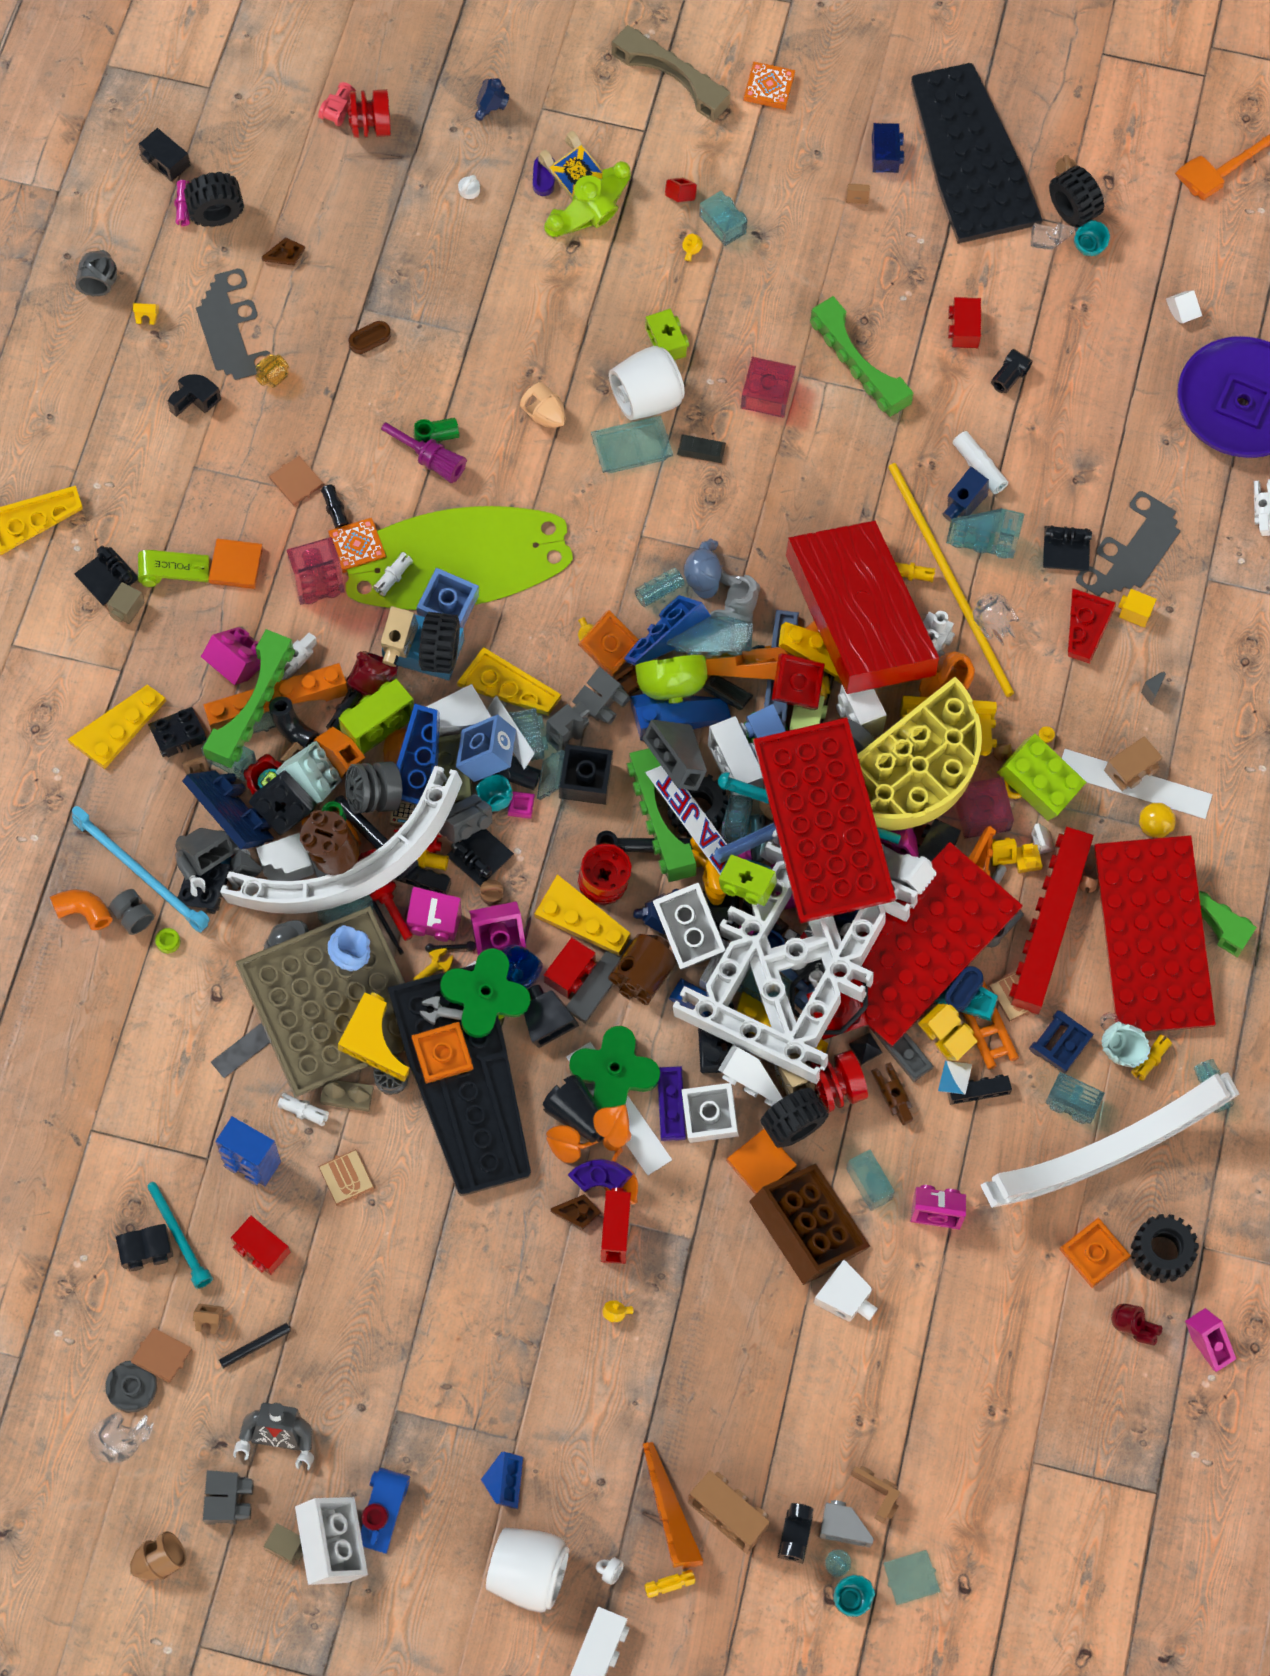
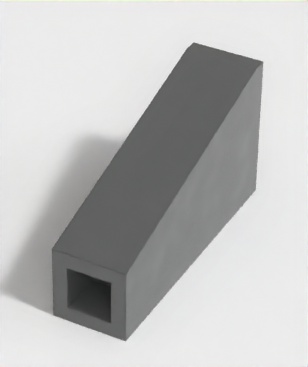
(677, 752)

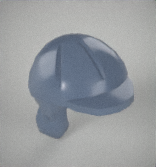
(703, 569)

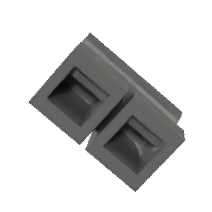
(609, 689)
(567, 724)
(222, 1498)

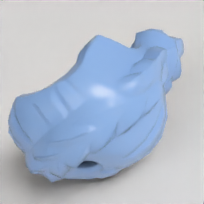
(349, 948)

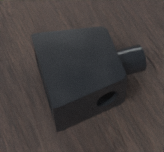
(547, 1016)

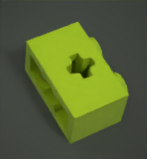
(665, 332)
(747, 880)

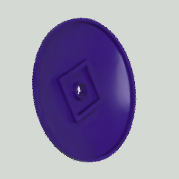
(1210, 391)

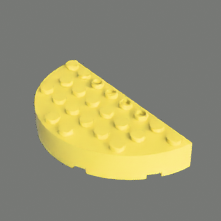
(923, 760)

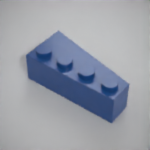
(419, 752)

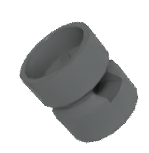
(131, 911)

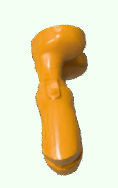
(710, 875)

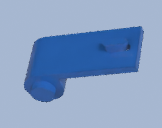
(390, 1491)

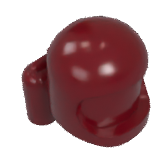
(1132, 1321)

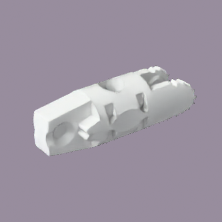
(1262, 508)
(303, 651)

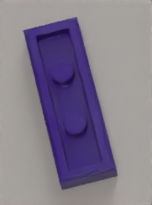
(671, 1104)

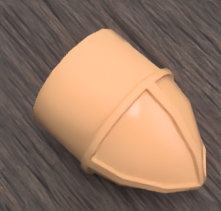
(548, 407)

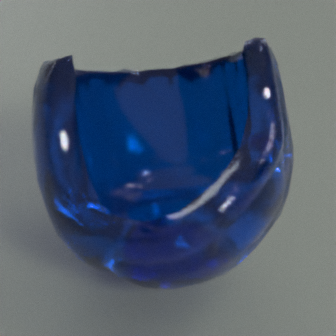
(523, 965)

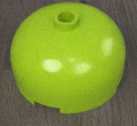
(672, 677)

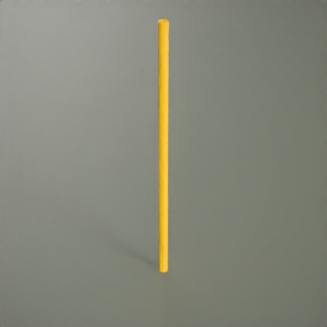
(951, 580)

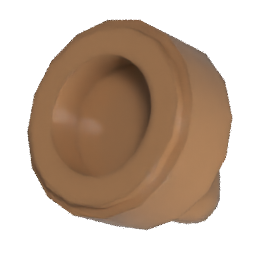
(1064, 164)
(491, 892)

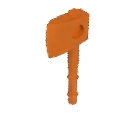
(1205, 180)

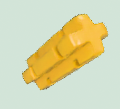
(669, 1583)

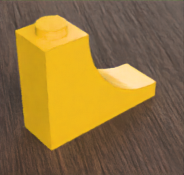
(365, 1038)

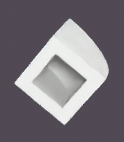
(1184, 306)

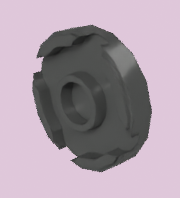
(130, 1387)

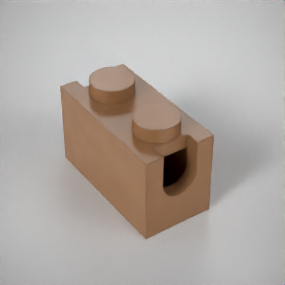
(1133, 764)

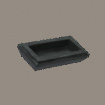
(701, 448)
(727, 692)

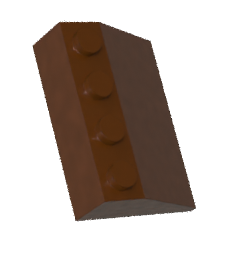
(808, 1223)

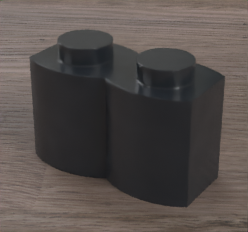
(144, 1247)

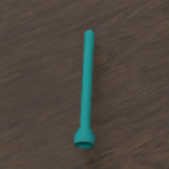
(200, 1276)

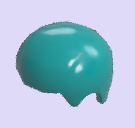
(1091, 238)
(495, 791)
(853, 1595)

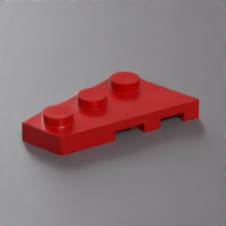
(1087, 624)

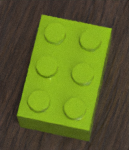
(377, 715)
(1041, 777)

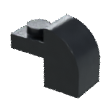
(194, 390)

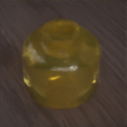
(271, 370)

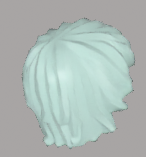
(1125, 1045)

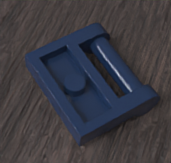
(1067, 1047)

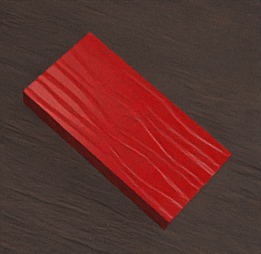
(861, 607)

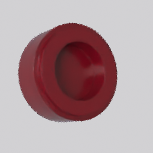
(375, 1516)

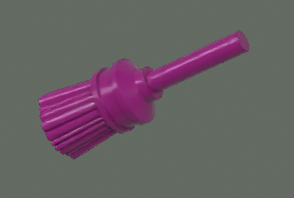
(432, 454)

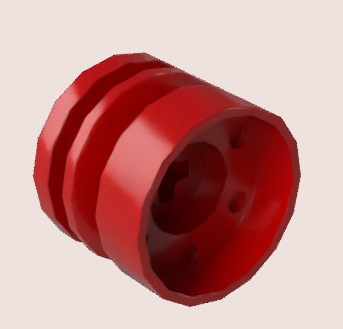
(370, 113)
(610, 863)
(842, 1079)

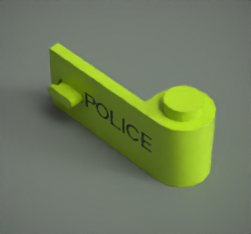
(156, 564)

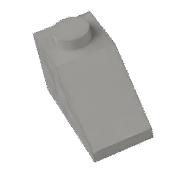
(844, 1525)

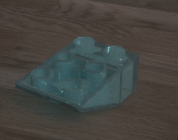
(987, 532)
(715, 636)

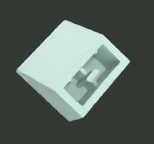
(312, 771)

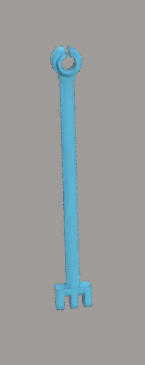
(197, 920)

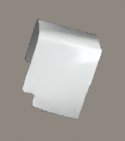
(285, 859)

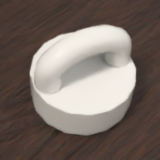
(469, 187)
(612, 1571)

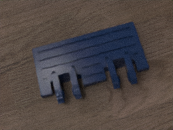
(229, 811)

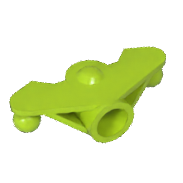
(592, 202)

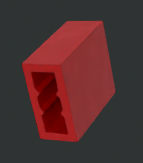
(615, 1226)

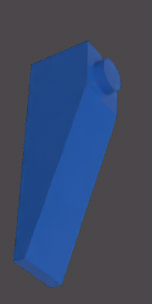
(675, 619)
(694, 710)

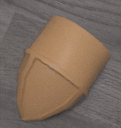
(158, 1558)

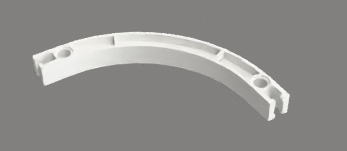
(365, 875)
(1097, 1157)

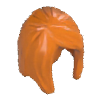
(949, 666)

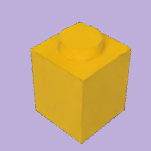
(1136, 607)

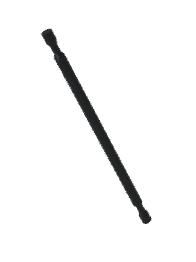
(386, 926)

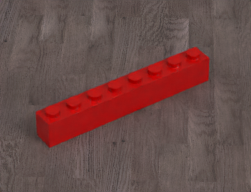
(1051, 921)

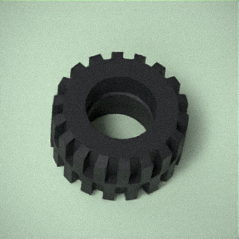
(1076, 196)
(213, 199)
(439, 642)
(714, 795)
(794, 1117)
(1178, 1234)

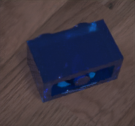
(886, 148)

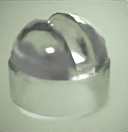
(1105, 1024)

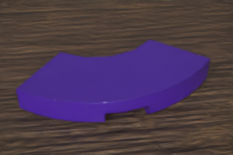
(600, 1173)

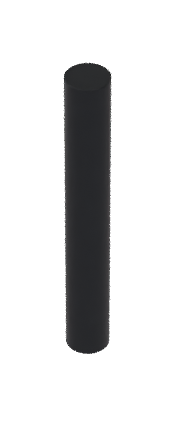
(254, 1345)

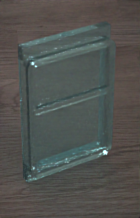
(632, 444)

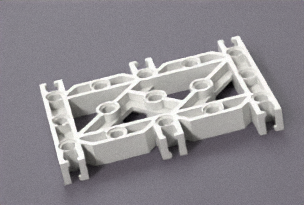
(748, 951)

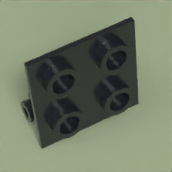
(1066, 548)
(105, 574)
(176, 731)
(480, 855)
(214, 880)

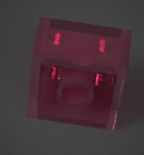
(768, 387)
(985, 805)

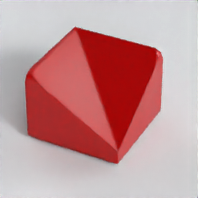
(680, 189)

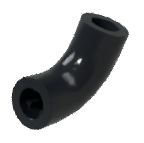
(289, 724)

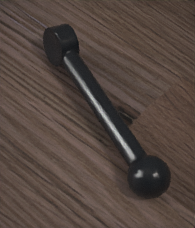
(470, 946)

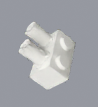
(939, 630)

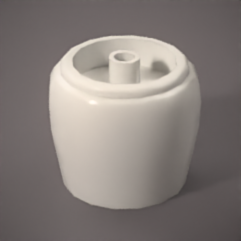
(647, 383)
(528, 1568)

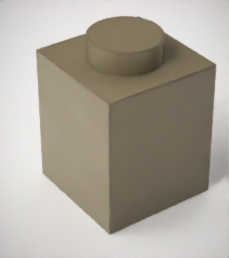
(125, 603)
(284, 1544)

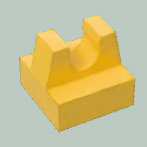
(141, 310)
(1004, 851)
(1028, 858)

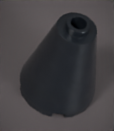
(573, 1107)

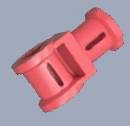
(336, 105)

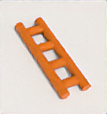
(997, 1027)

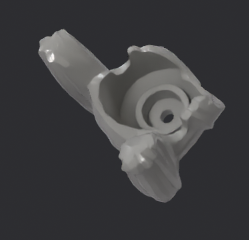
(740, 597)

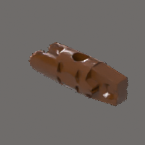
(897, 1105)

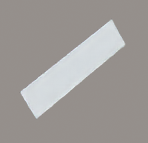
(521, 747)

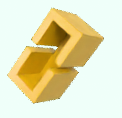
(952, 1035)

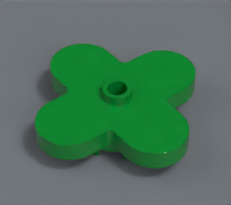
(481, 1010)
(617, 1052)

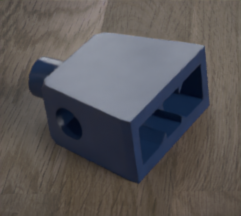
(967, 494)

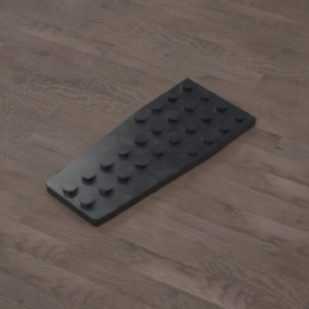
(972, 155)
(471, 1111)

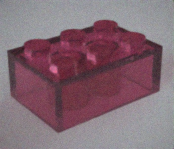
(315, 571)

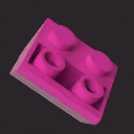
(233, 655)

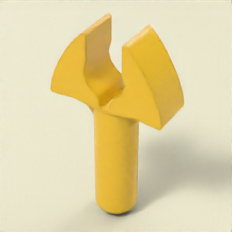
(435, 964)

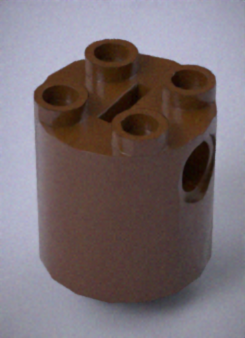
(329, 842)
(643, 967)

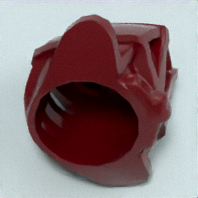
(370, 673)

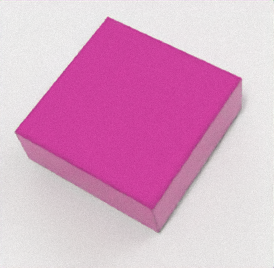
(521, 805)

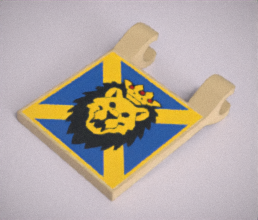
(572, 165)

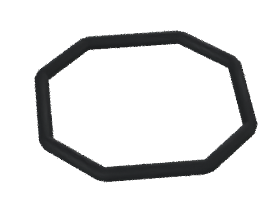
(827, 1032)

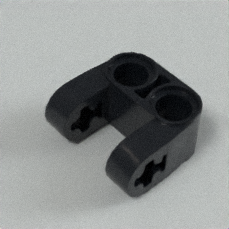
(796, 1533)

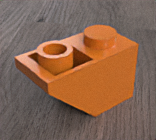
(340, 750)

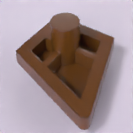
(284, 252)
(577, 1211)

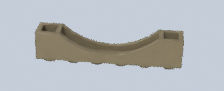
(638, 50)

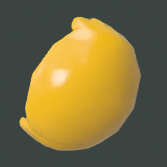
(1157, 820)

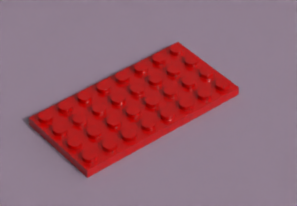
(824, 820)
(1155, 934)
(940, 939)

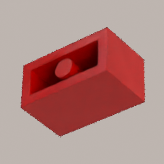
(965, 322)
(570, 968)
(259, 1245)

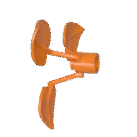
(608, 1122)

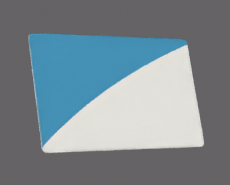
(955, 1077)

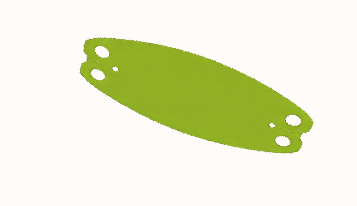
(474, 543)

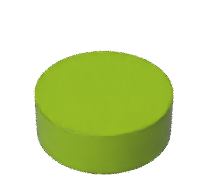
(167, 940)

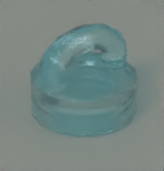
(838, 1563)

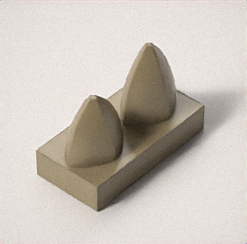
(347, 1095)

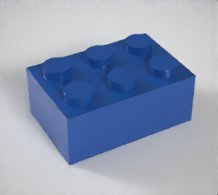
(248, 1152)

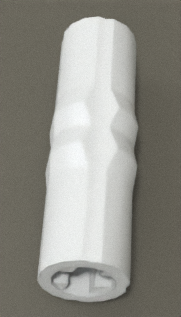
(978, 459)

